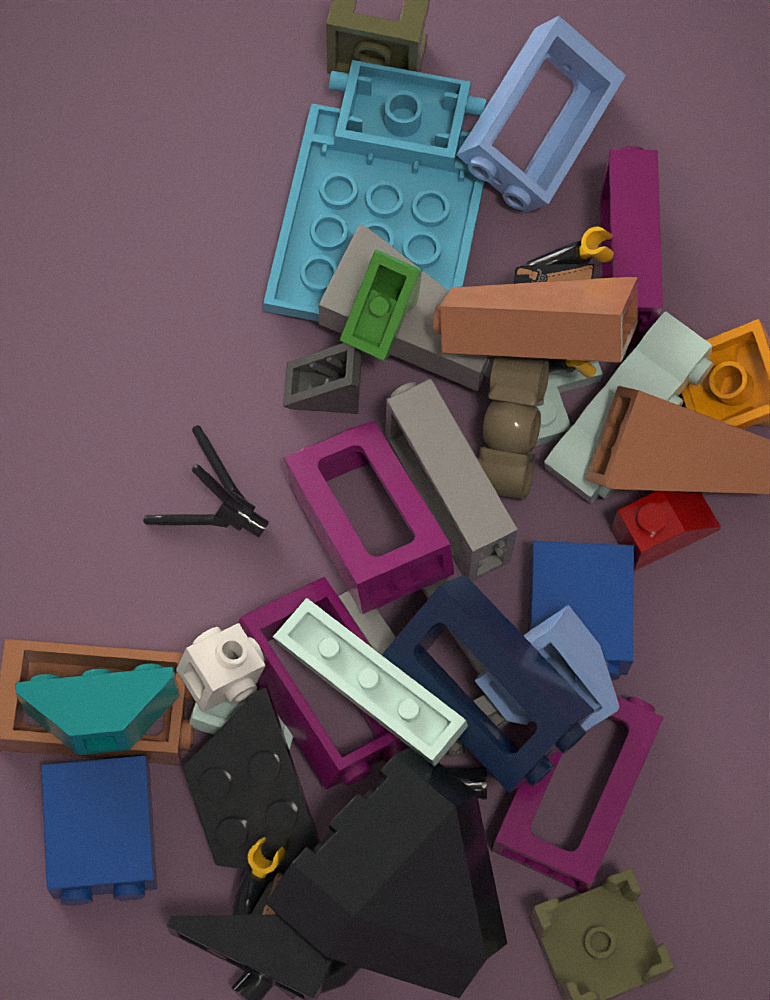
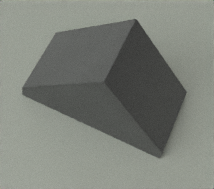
(325, 380)

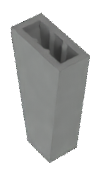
(416, 337)

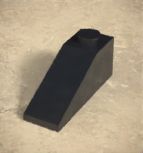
(261, 947)

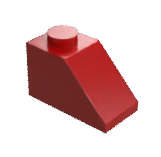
(663, 524)

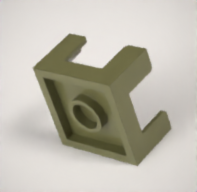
(374, 38)
(600, 941)

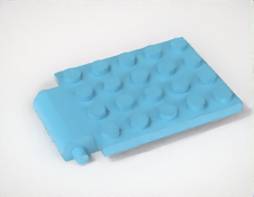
(383, 166)

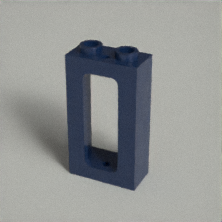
(512, 662)

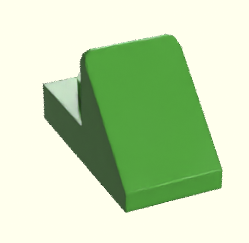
(381, 305)

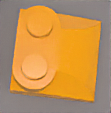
(739, 379)

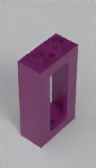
(633, 217)
(369, 578)
(292, 707)
(580, 866)

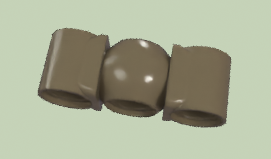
(513, 423)

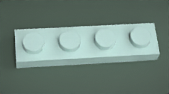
(371, 681)

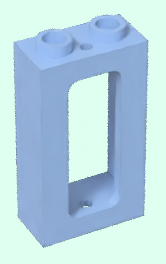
(594, 85)

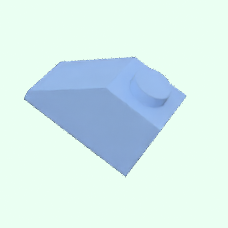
(575, 656)

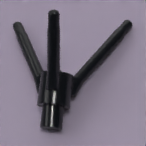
(234, 509)

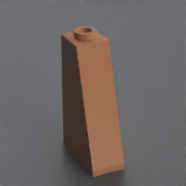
(541, 319)
(673, 448)

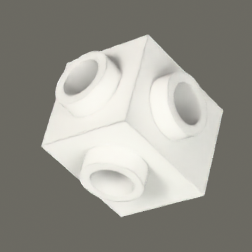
(221, 667)

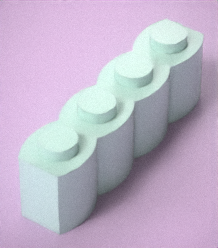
(660, 366)

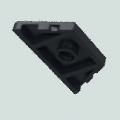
(250, 789)

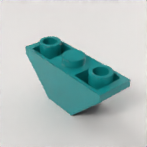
(100, 707)

